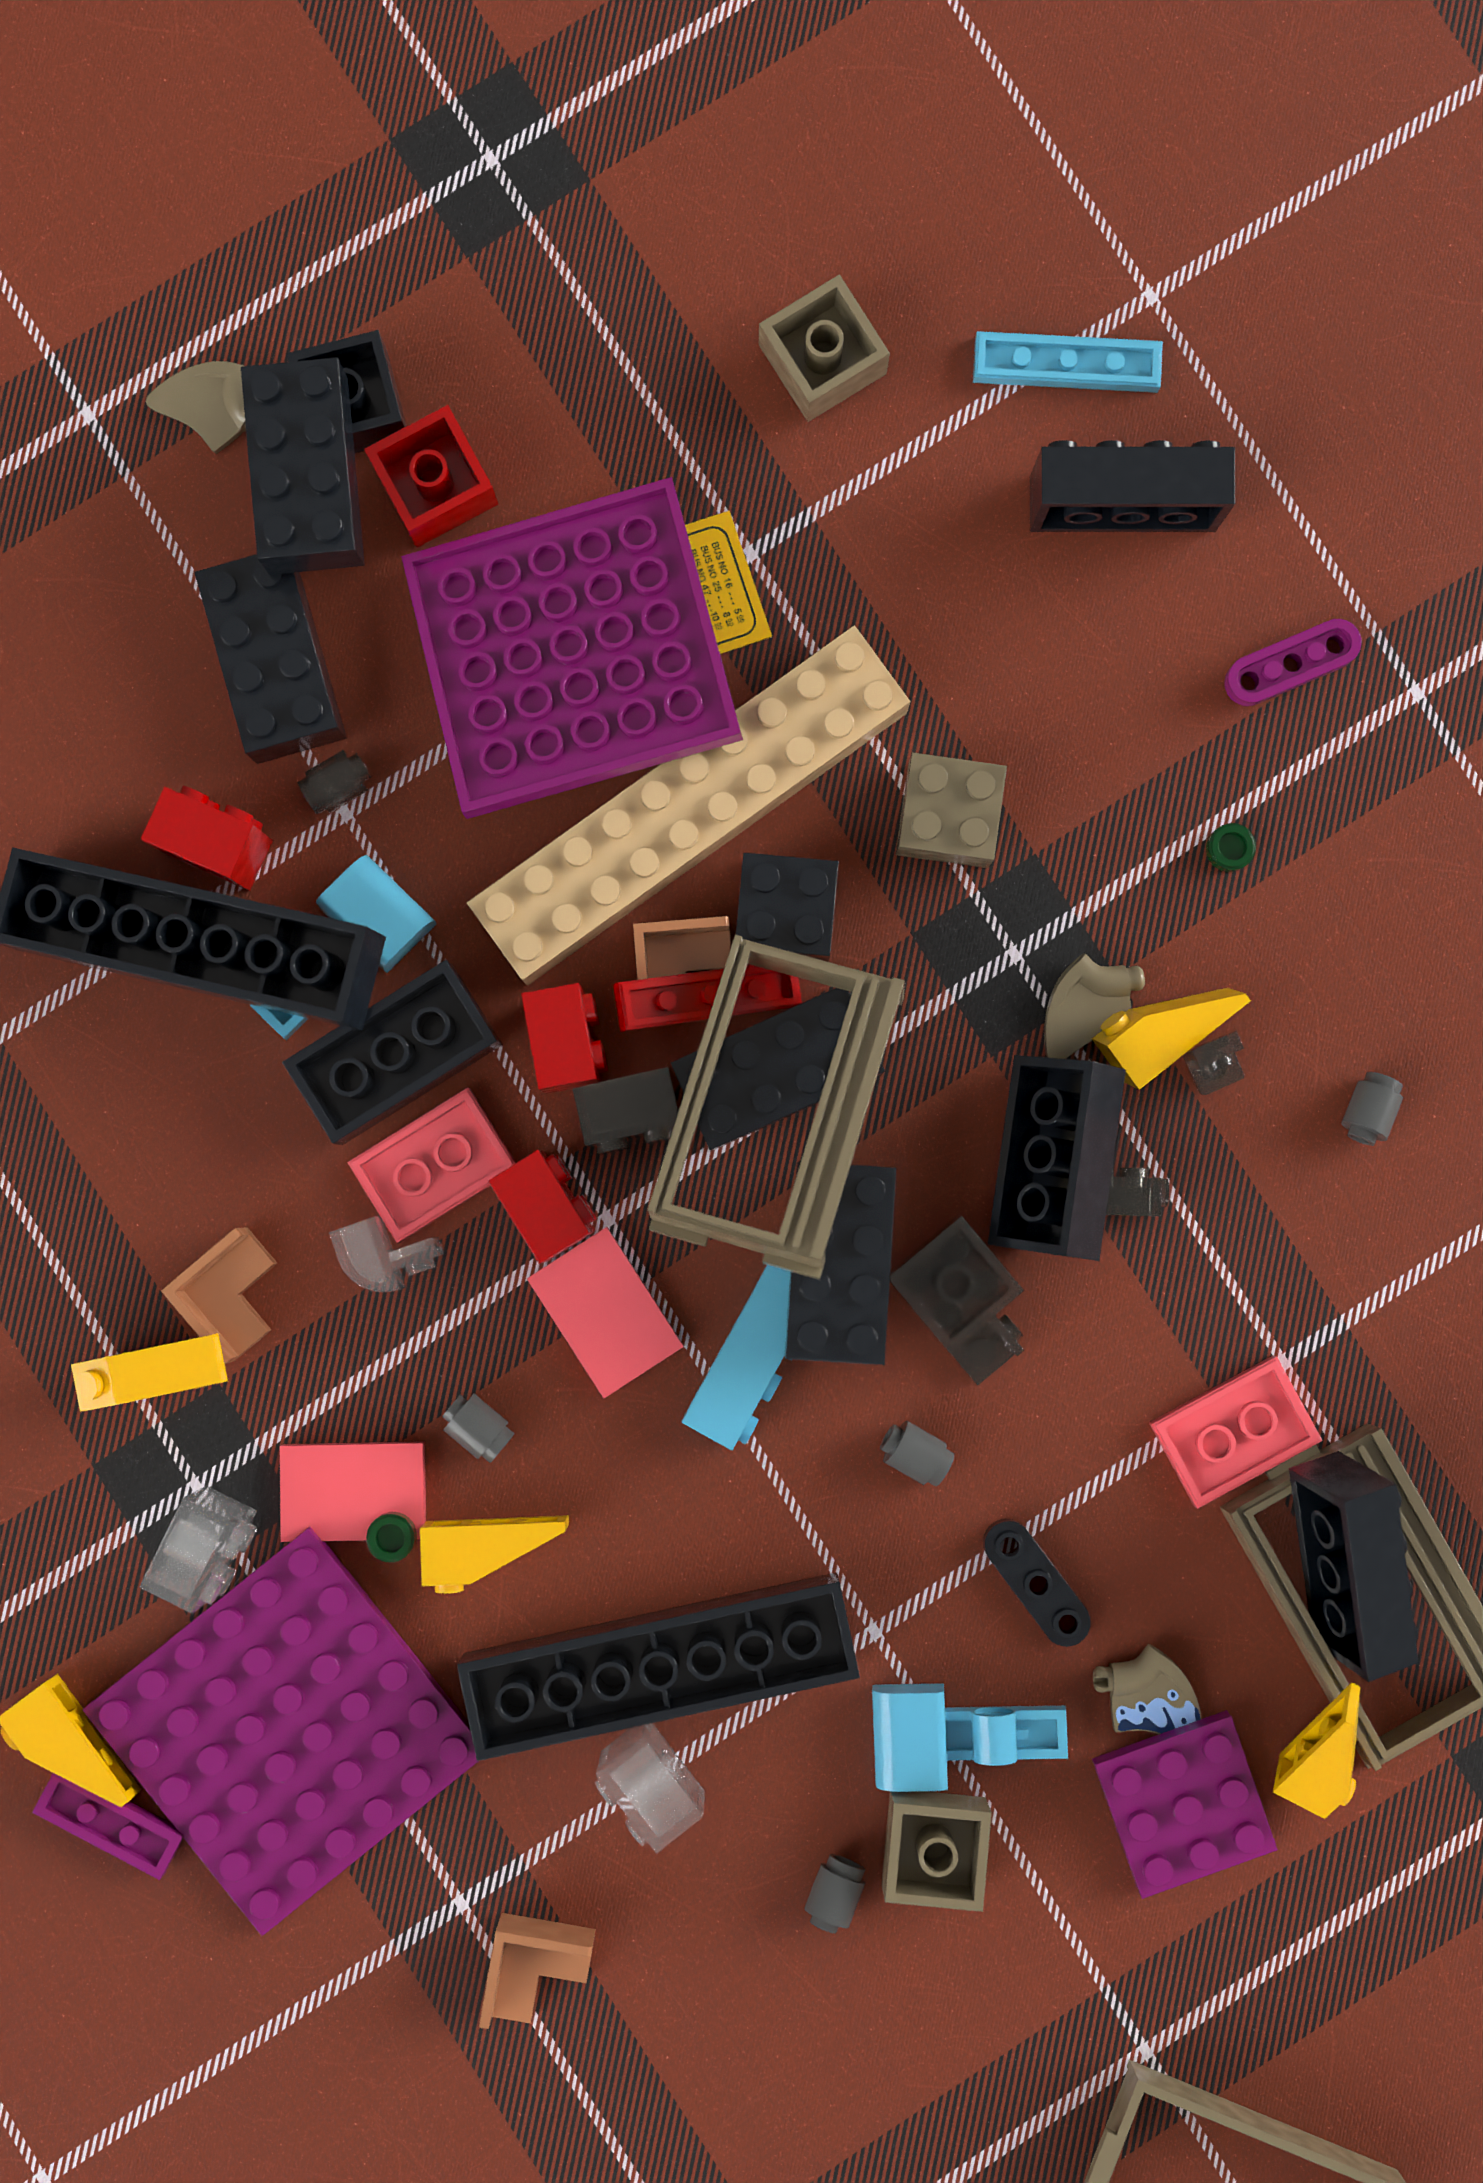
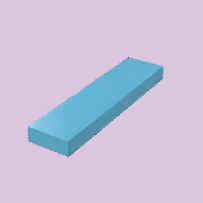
(1067, 362)

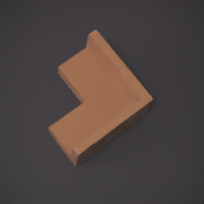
(681, 946)
(212, 1291)
(523, 1952)

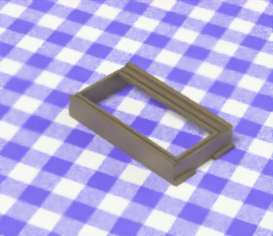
(835, 1124)
(1427, 1561)
(1143, 2080)

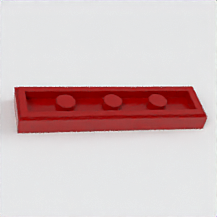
(692, 995)

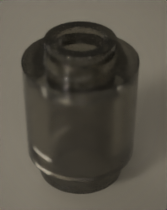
(335, 782)

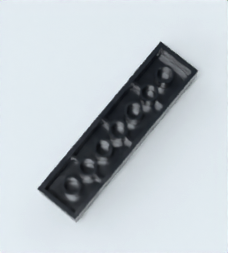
(189, 938)
(657, 1666)

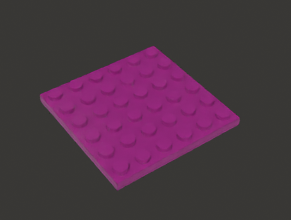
(570, 648)
(285, 1730)

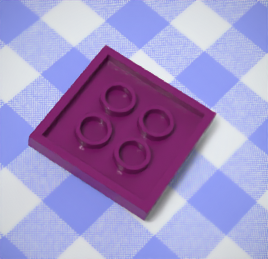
(1184, 1804)

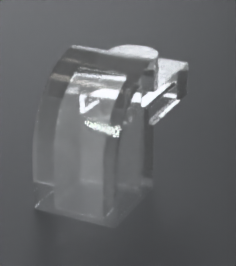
(371, 1261)

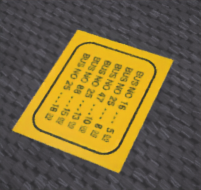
(727, 583)

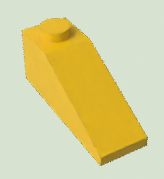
(1158, 1034)
(149, 1372)
(469, 1549)
(61, 1738)
(1320, 1761)

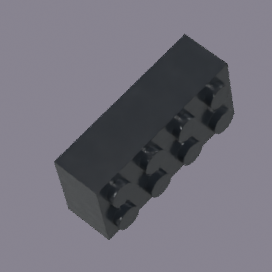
(302, 466)
(1132, 487)
(270, 659)
(403, 1052)
(769, 1069)
(1057, 1156)
(848, 1307)
(1355, 1564)

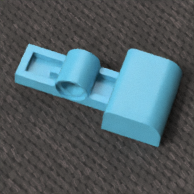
(370, 899)
(920, 1735)

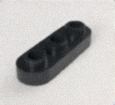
(1024, 1564)

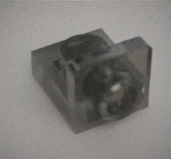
(1215, 1063)
(988, 1348)

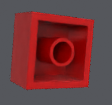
(432, 476)
(202, 836)
(563, 1037)
(543, 1205)

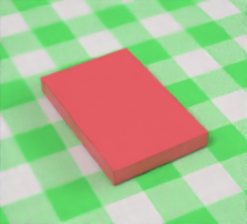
(432, 1165)
(605, 1312)
(1235, 1431)
(348, 1486)

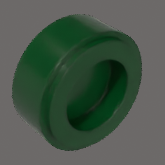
(1230, 847)
(391, 1537)

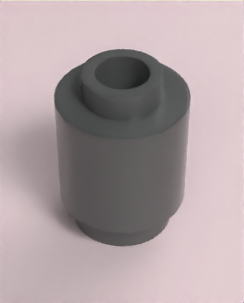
(1373, 1108)
(477, 1427)
(916, 1453)
(835, 1893)

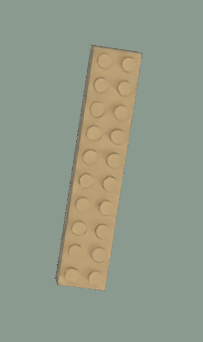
(689, 807)

